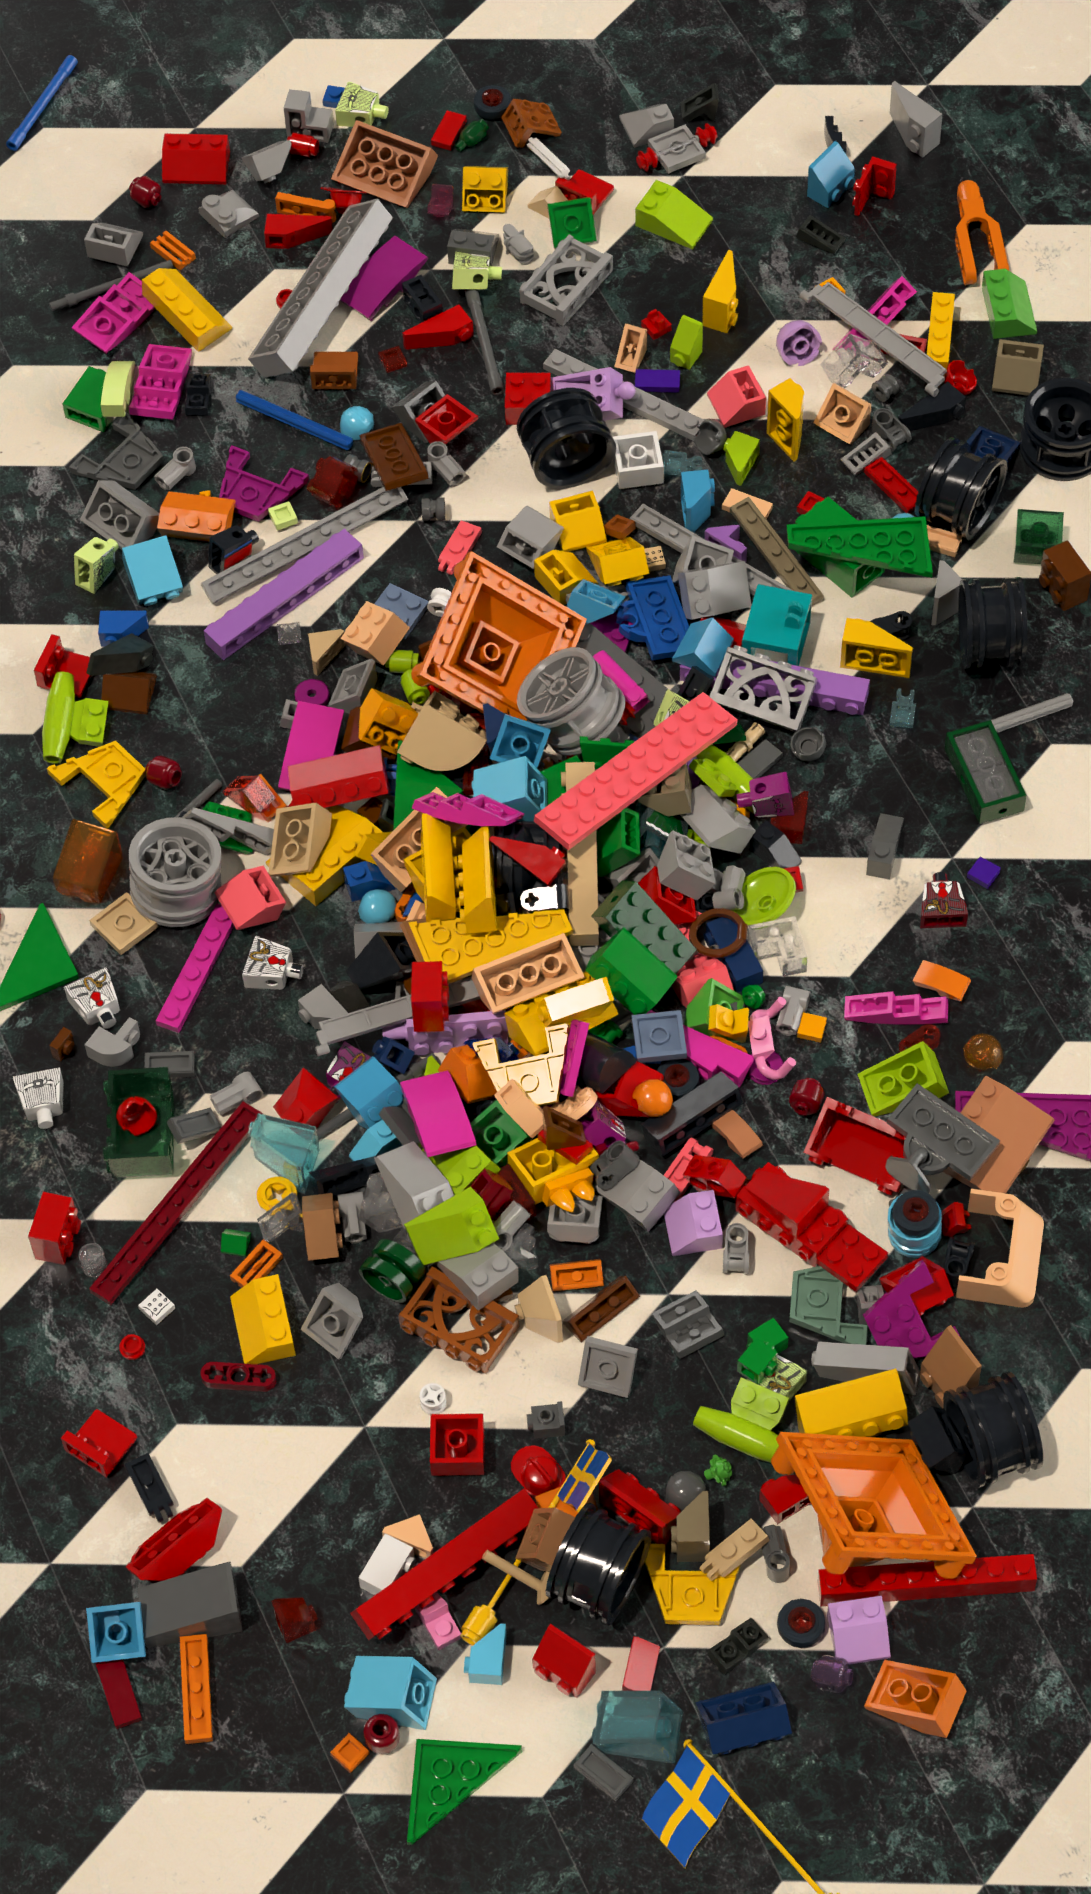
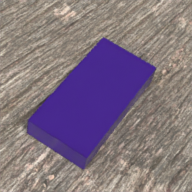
(657, 380)

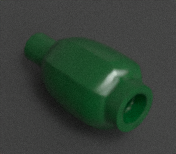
(472, 134)

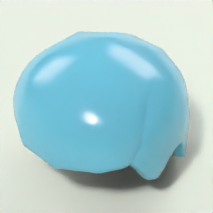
(356, 421)
(377, 906)

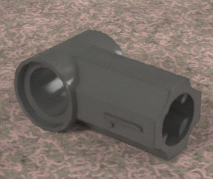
(775, 1553)

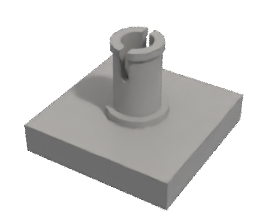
(607, 1366)

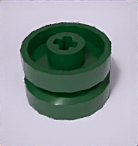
(392, 1270)

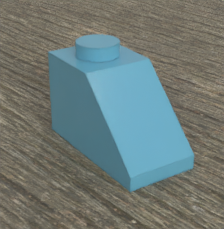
(375, 1142)
(487, 1658)

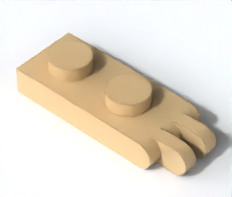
(734, 1550)

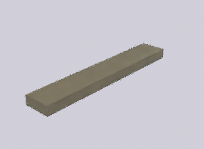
(774, 549)

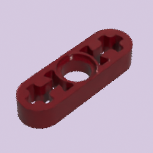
(257, 1370)

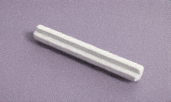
(548, 158)

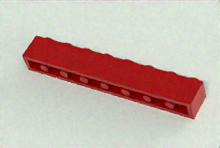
(443, 1566)
(922, 1581)

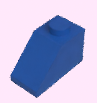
(118, 624)
(363, 878)

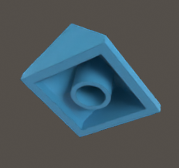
(704, 646)

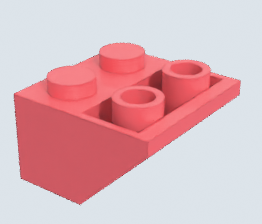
(737, 397)
(251, 898)
(696, 973)

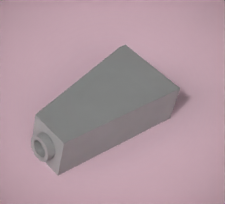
(855, 1361)

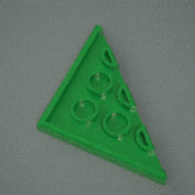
(414, 782)
(38, 963)
(448, 1775)

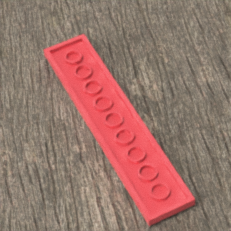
(635, 771)

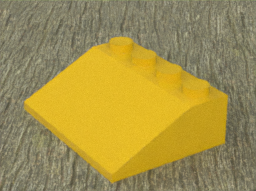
(338, 852)

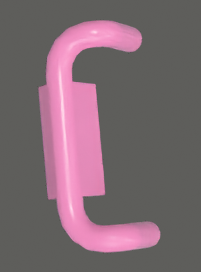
(762, 1040)

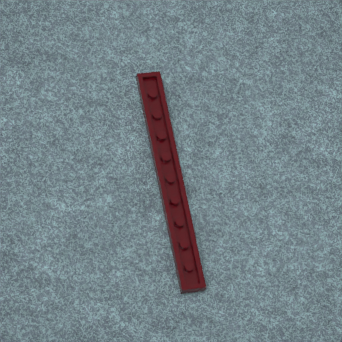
(174, 1205)

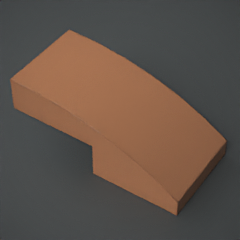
(737, 1133)

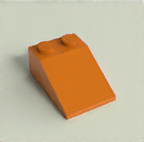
(917, 1697)

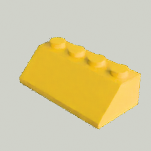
(184, 307)
(438, 870)
(477, 883)
(530, 1032)
(854, 1407)

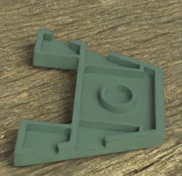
(817, 1306)

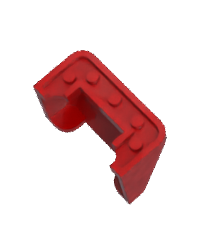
(855, 1143)

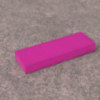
(573, 1056)

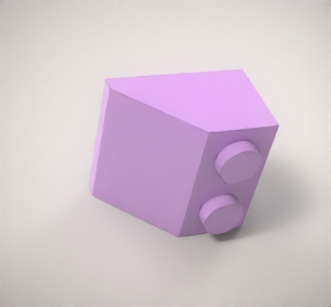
(694, 1224)
(859, 1630)

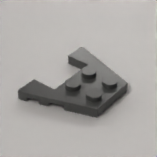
(128, 462)

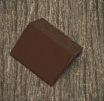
(128, 691)

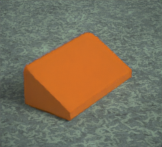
(576, 1275)

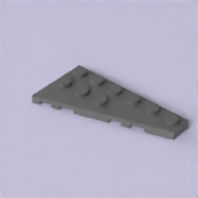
(595, 641)

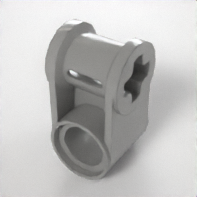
(736, 1252)

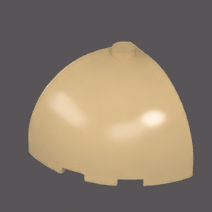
(442, 736)

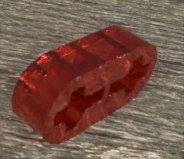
(918, 1036)

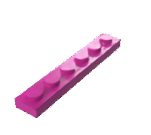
(196, 970)

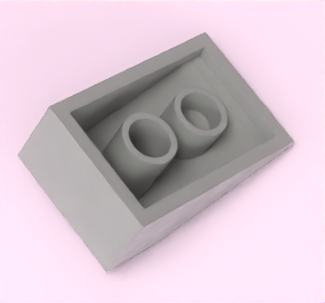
(915, 120)
(714, 590)
(412, 1181)
(641, 1195)
(481, 1274)

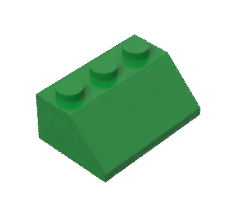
(632, 972)

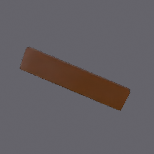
(601, 1308)

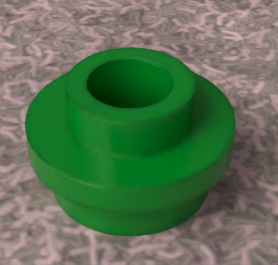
(753, 996)

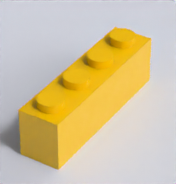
(940, 327)

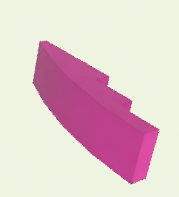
(892, 1009)

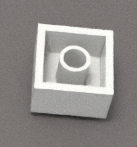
(638, 460)

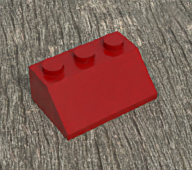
(195, 158)
(638, 1505)

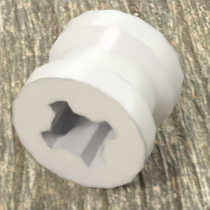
(439, 601)
(432, 1392)

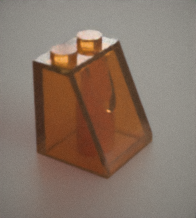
(87, 861)

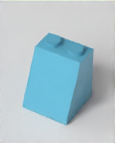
(152, 571)
(513, 784)
(392, 1688)

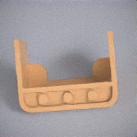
(1012, 1282)

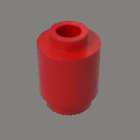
(303, 145)

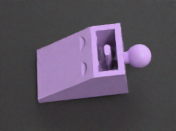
(604, 384)

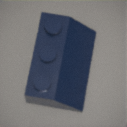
(744, 1718)

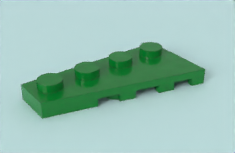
(602, 750)

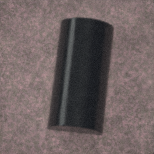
(602, 1063)

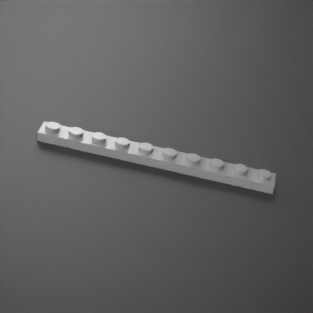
(301, 543)

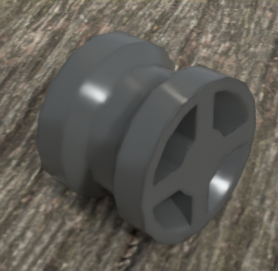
(885, 387)

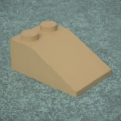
(298, 838)

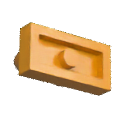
(564, 1189)

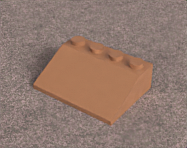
(384, 164)
(1012, 1121)

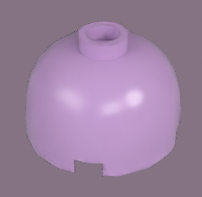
(798, 342)

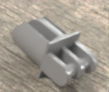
(517, 244)

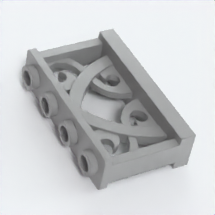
(557, 263)
(780, 717)

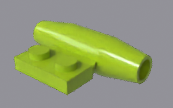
(66, 718)
(721, 773)
(750, 1424)

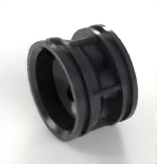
(566, 438)
(1062, 451)
(510, 874)

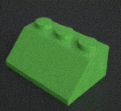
(1007, 304)

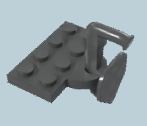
(935, 1134)

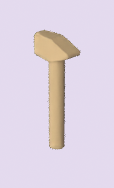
(519, 1574)

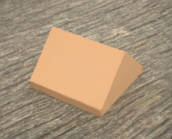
(843, 414)

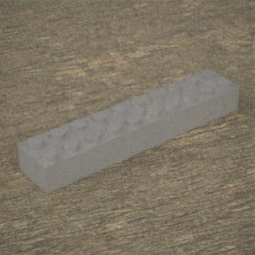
(320, 288)

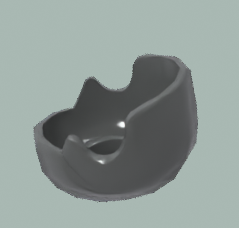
(710, 437)
(808, 744)
(684, 1488)

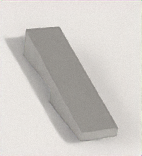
(223, 827)

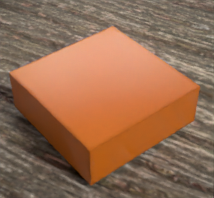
(349, 1753)

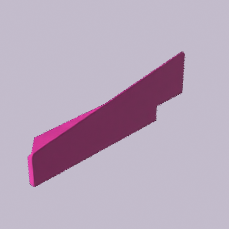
(888, 304)
(715, 1056)

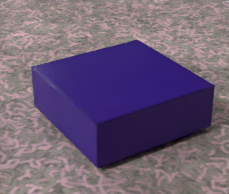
(983, 872)

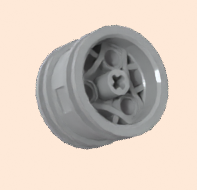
(175, 871)

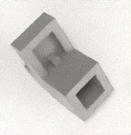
(113, 1049)

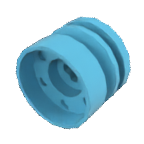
(913, 1245)

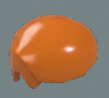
(653, 1097)

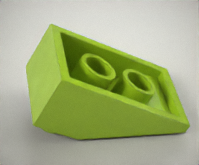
(671, 215)
(892, 1079)
(463, 1166)
(452, 1228)

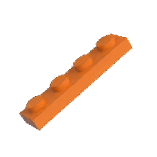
(196, 1689)

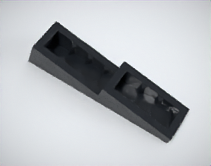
(343, 1177)

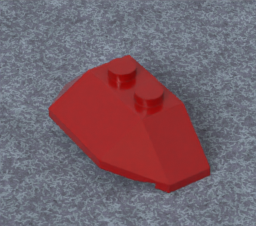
(177, 1543)

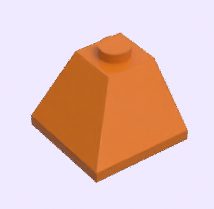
(468, 1074)

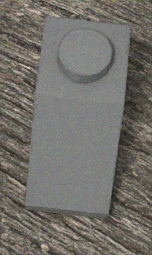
(319, 1006)

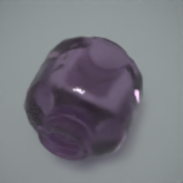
(831, 1674)

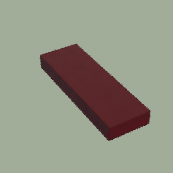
(118, 1692)

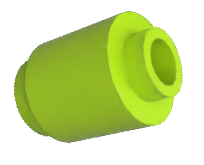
(402, 661)
(412, 691)

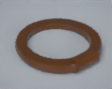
(719, 953)

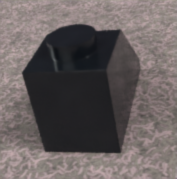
(773, 847)

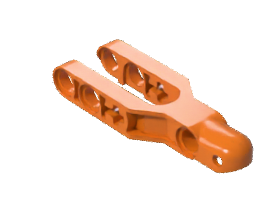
(972, 209)

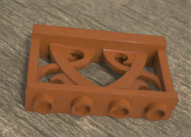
(451, 1343)

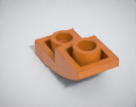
(942, 980)

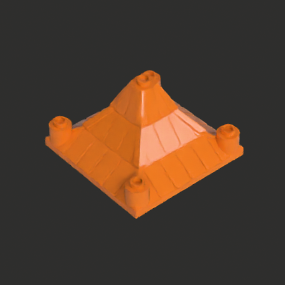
(494, 636)
(873, 1501)

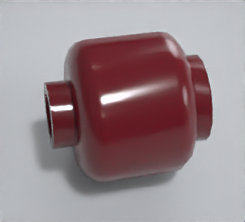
(145, 191)
(163, 772)
(806, 1096)
(381, 1733)

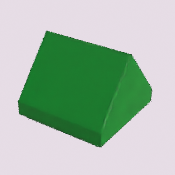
(235, 1242)

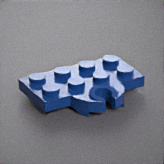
(655, 616)

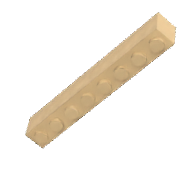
(582, 871)

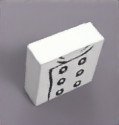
(156, 1306)

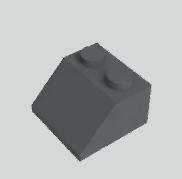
(472, 243)
(416, 403)

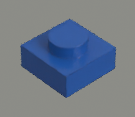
(332, 96)

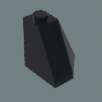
(382, 961)

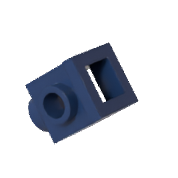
(399, 1057)

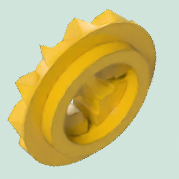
(278, 1185)

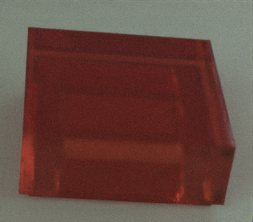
(392, 359)

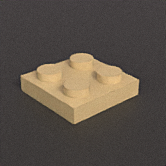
(122, 924)

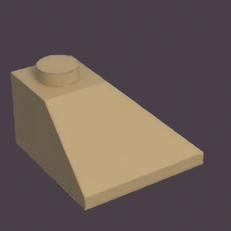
(540, 1310)

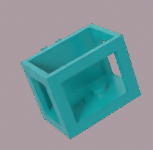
(778, 622)

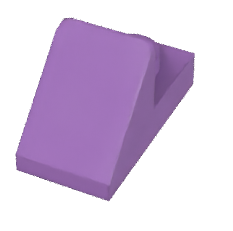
(727, 537)

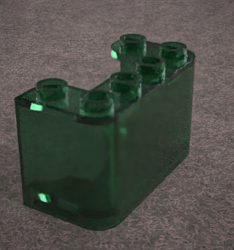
(152, 1151)

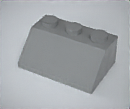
(119, 514)
(718, 821)

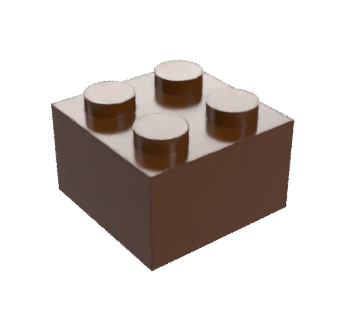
(1065, 575)

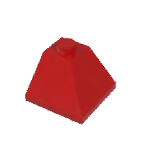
(306, 1100)

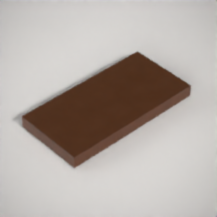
(393, 456)

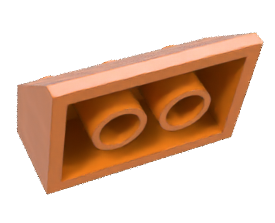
(194, 516)

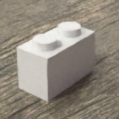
(386, 1564)

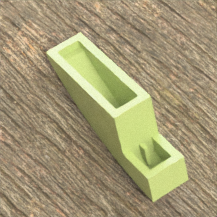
(117, 388)

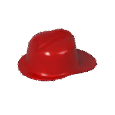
(344, 198)
(537, 1470)

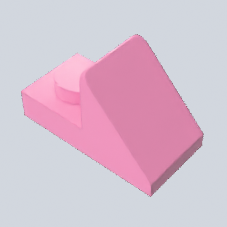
(439, 1622)

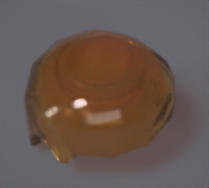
(983, 1052)

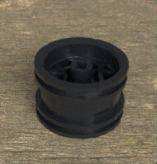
(995, 1428)
(598, 1563)

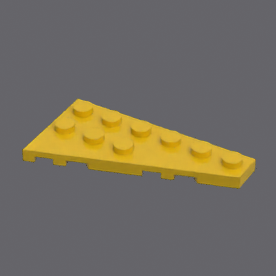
(463, 952)

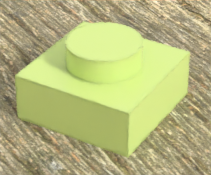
(283, 516)

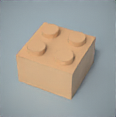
(375, 632)

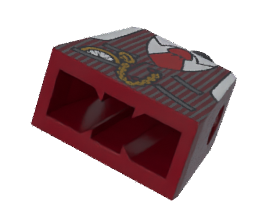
(943, 904)

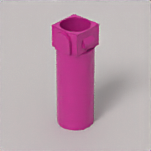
(632, 692)

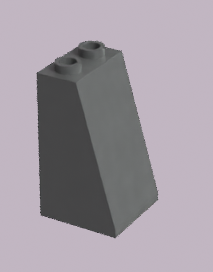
(190, 1606)

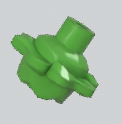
(719, 1470)

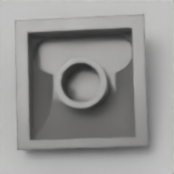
(227, 212)
(576, 1226)

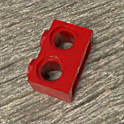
(714, 1174)

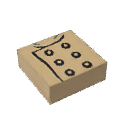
(655, 558)

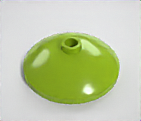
(766, 895)

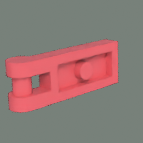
(679, 1165)

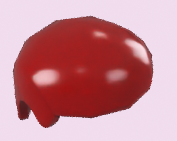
(960, 377)
(136, 1115)

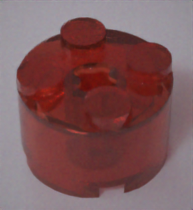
(333, 481)

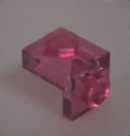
(441, 200)

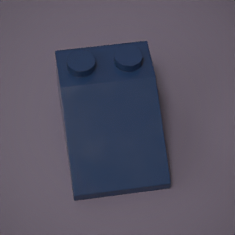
(986, 441)

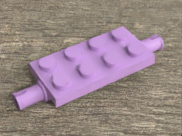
(455, 1033)

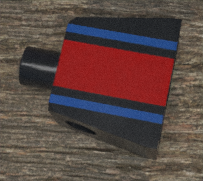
(230, 548)

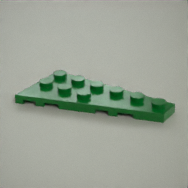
(881, 543)

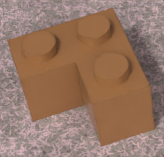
(320, 1222)

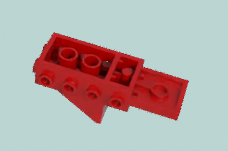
(806, 1224)

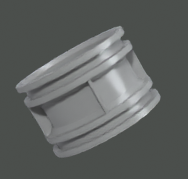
(571, 699)

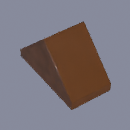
(561, 1130)

